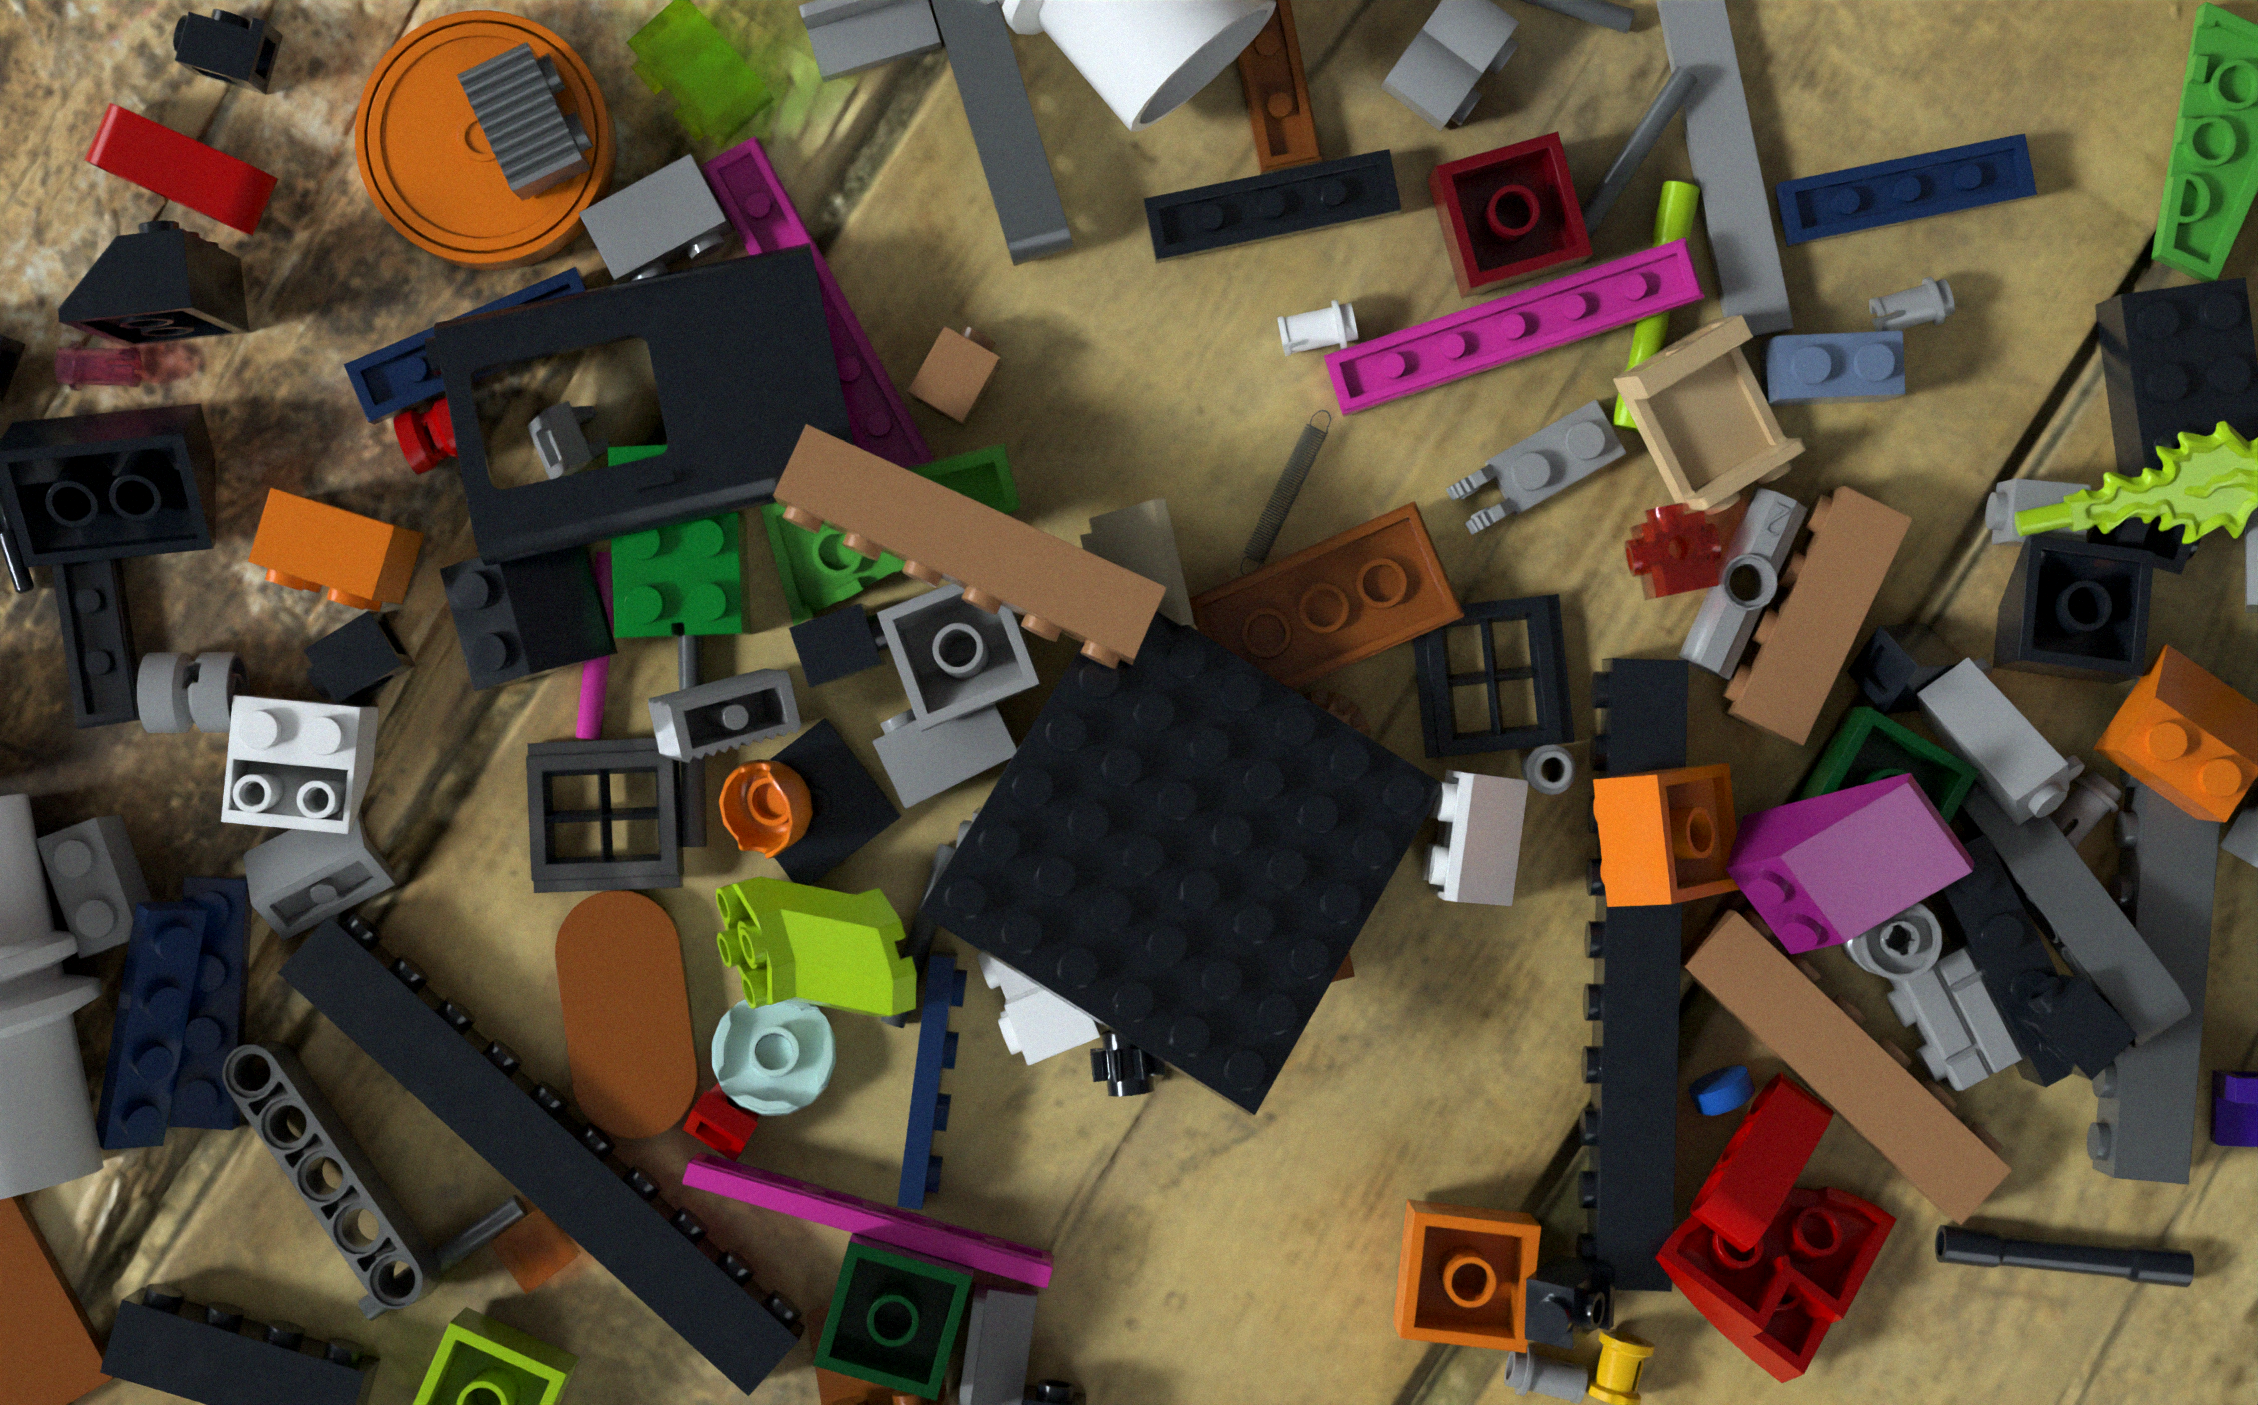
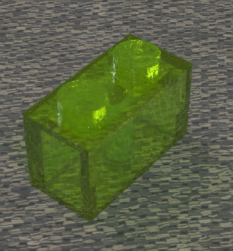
(699, 71)

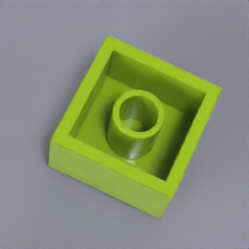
(494, 1365)

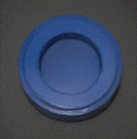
(1722, 1090)

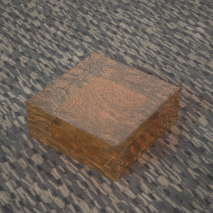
(534, 1250)

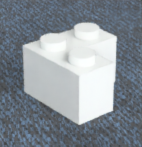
(1035, 1018)

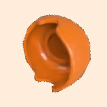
(765, 806)

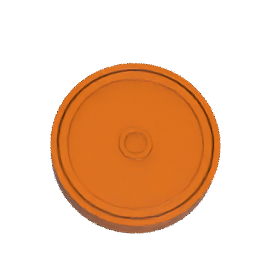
(434, 166)

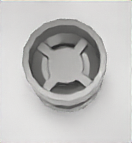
(182, 692)
(1898, 946)

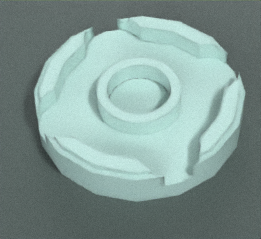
(774, 1056)

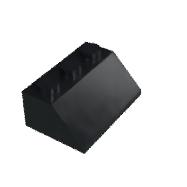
(159, 289)
(110, 485)

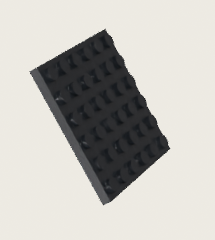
(1184, 855)

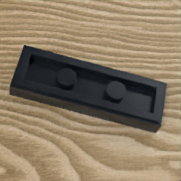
(98, 641)

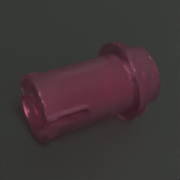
(97, 366)

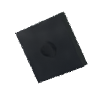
(845, 804)

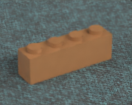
(1815, 615)

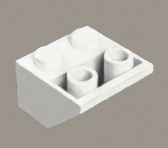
(298, 763)
(1476, 838)

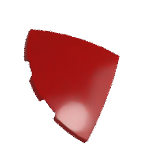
(1789, 1284)

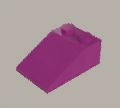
(1844, 861)

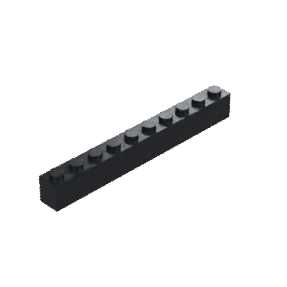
(1632, 999)
(544, 1150)

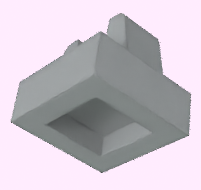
(561, 441)

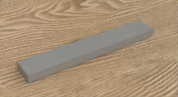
(1726, 166)

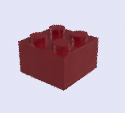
(1509, 215)

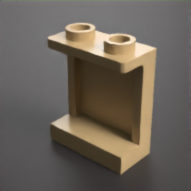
(1707, 417)

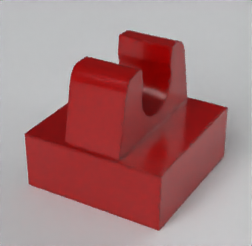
(721, 1124)

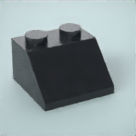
(2075, 611)
(528, 616)

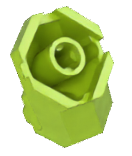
(815, 947)

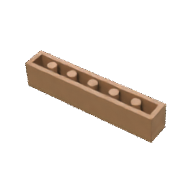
(969, 546)
(1843, 1064)

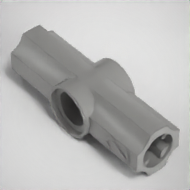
(1760, 547)

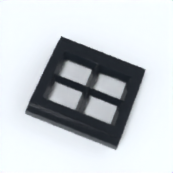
(1547, 670)
(607, 870)

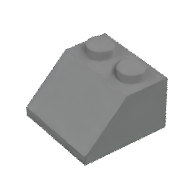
(956, 655)

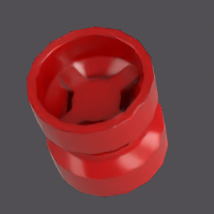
(426, 437)

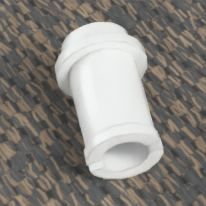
(1318, 328)

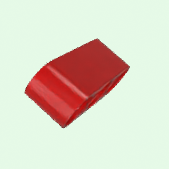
(181, 169)
(1762, 1162)

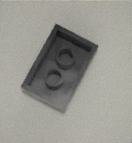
(2177, 366)

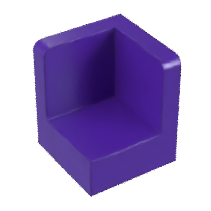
(2234, 1108)

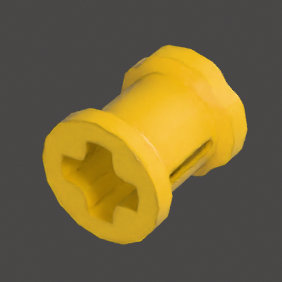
(1619, 1367)

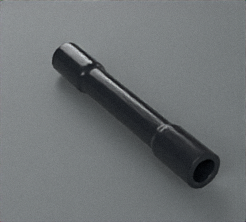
(2132, 1262)

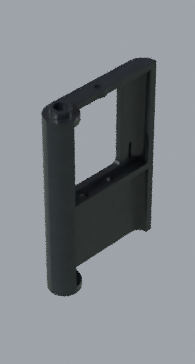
(737, 377)

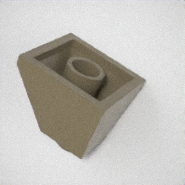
(1145, 544)

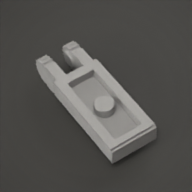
(1543, 464)

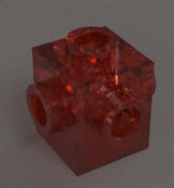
(1695, 545)

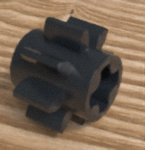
(1124, 1066)

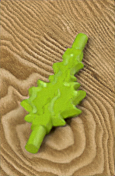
(2201, 486)

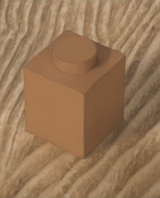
(956, 374)

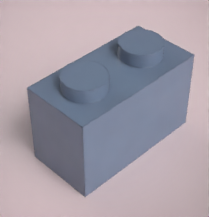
(1832, 368)

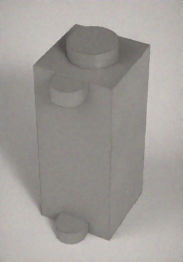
(1995, 738)

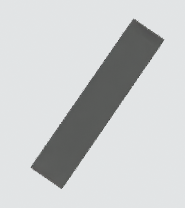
(1003, 128)
(2078, 917)
(303, 1164)

